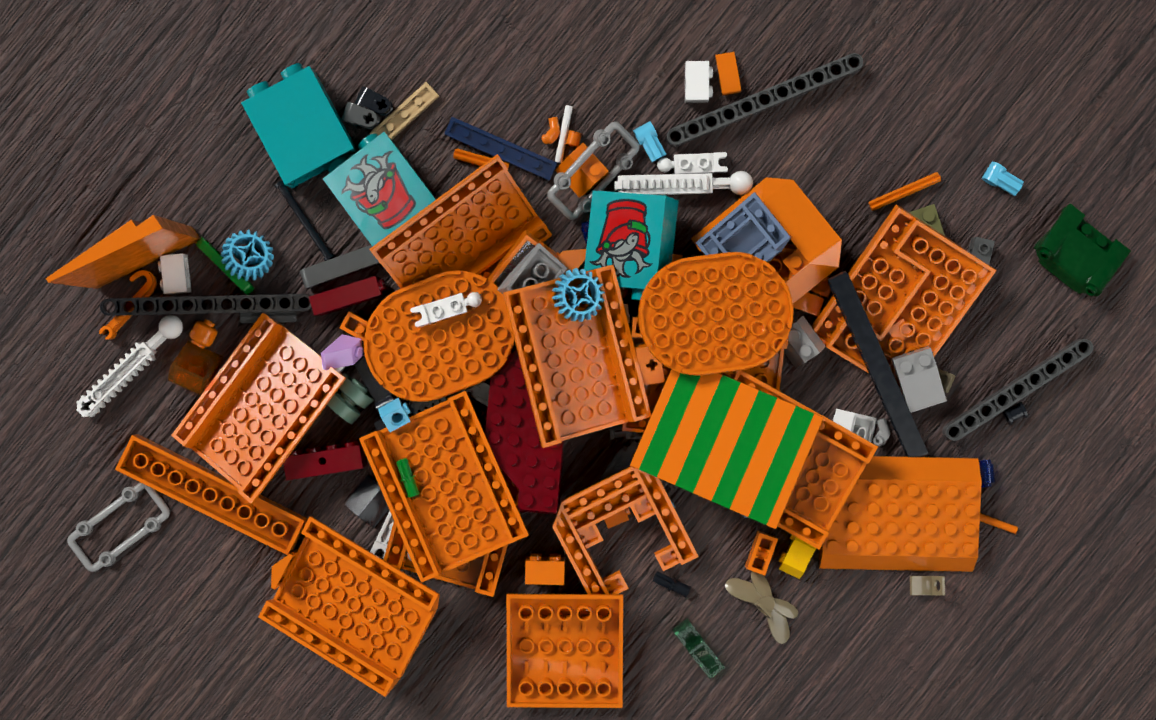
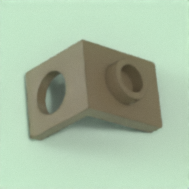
(927, 585)

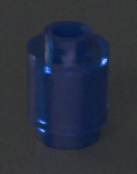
(987, 473)

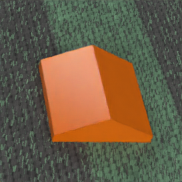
(280, 569)

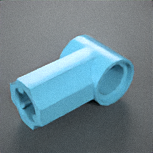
(648, 139)
(998, 176)

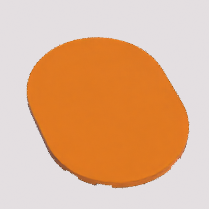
(715, 313)
(445, 354)

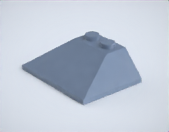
(747, 230)

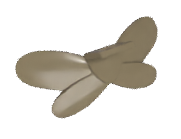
(761, 596)

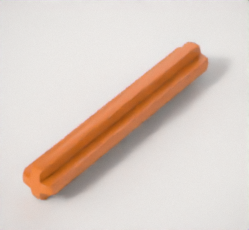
(904, 191)

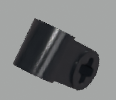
(371, 100)

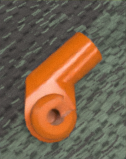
(553, 133)

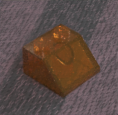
(194, 368)

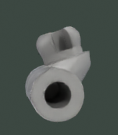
(883, 433)

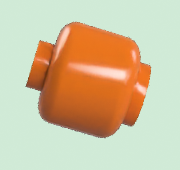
(203, 333)

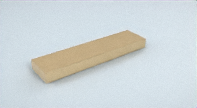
(407, 111)

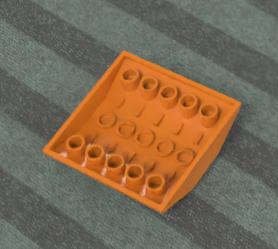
(565, 650)

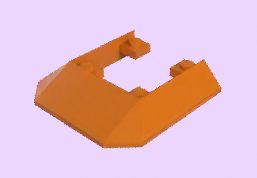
(813, 236)
(628, 488)

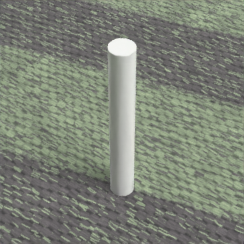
(563, 133)

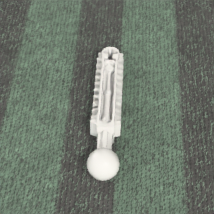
(682, 184)
(169, 328)

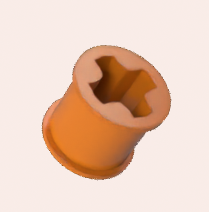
(573, 138)

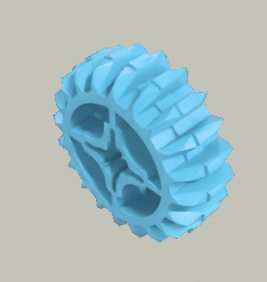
(239, 252)
(587, 281)

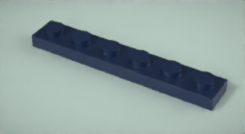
(506, 150)

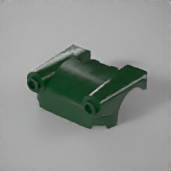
(1080, 253)

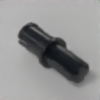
(671, 584)

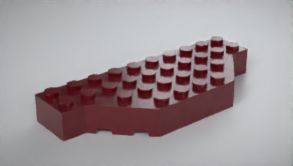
(517, 443)

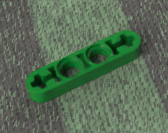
(216, 257)

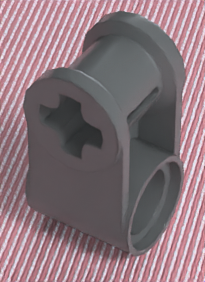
(357, 116)

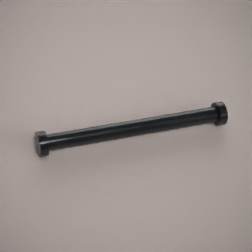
(304, 220)

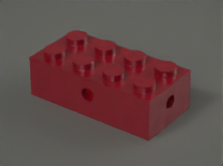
(313, 461)

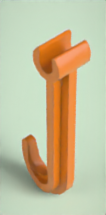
(146, 291)

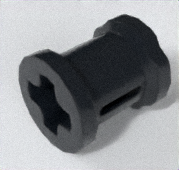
(1015, 413)

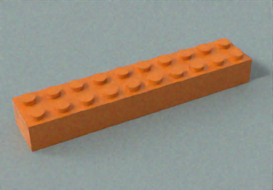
(210, 494)

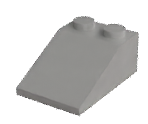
(535, 268)
(919, 379)

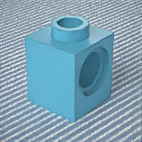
(394, 421)

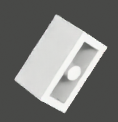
(697, 81)
(174, 274)

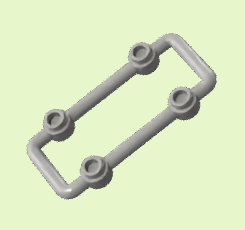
(623, 161)
(109, 557)

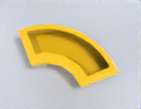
(796, 557)

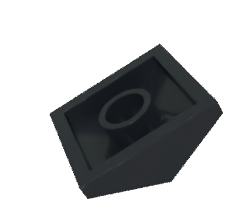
(368, 502)

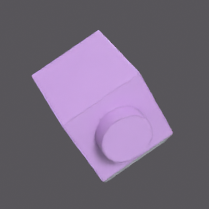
(342, 352)

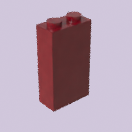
(347, 296)

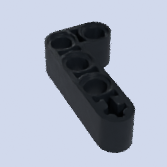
(377, 391)

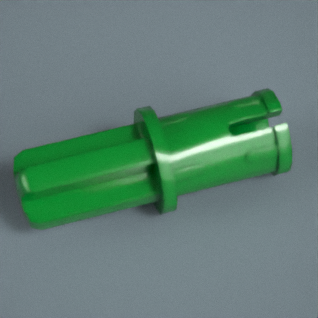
(407, 477)

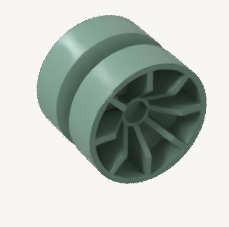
(352, 394)

